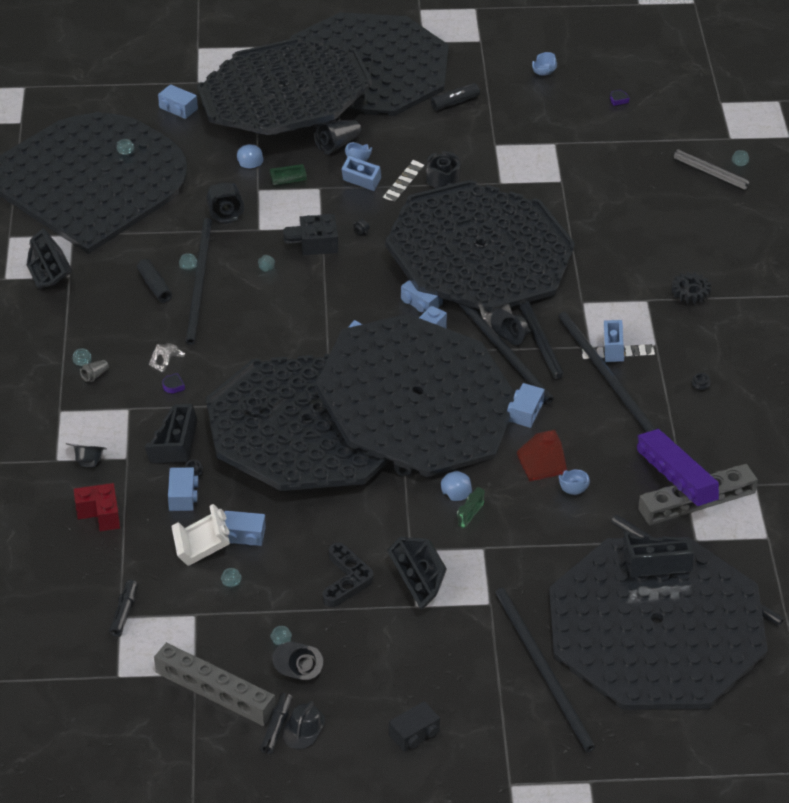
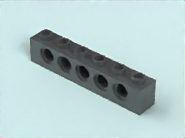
(672, 503)
(214, 683)

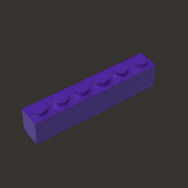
(678, 467)

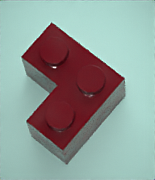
(98, 502)

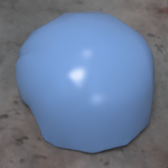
(545, 64)
(358, 151)
(250, 156)
(574, 481)
(456, 485)

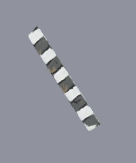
(403, 181)
(632, 350)

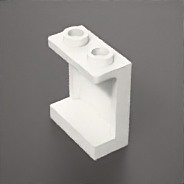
(201, 537)

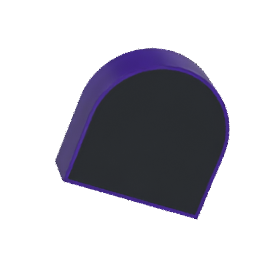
(619, 97)
(173, 384)

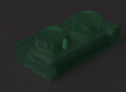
(288, 174)
(470, 508)

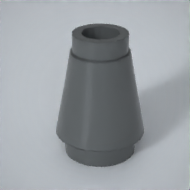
(93, 370)

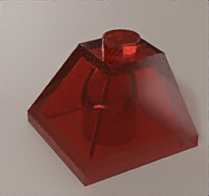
(542, 456)

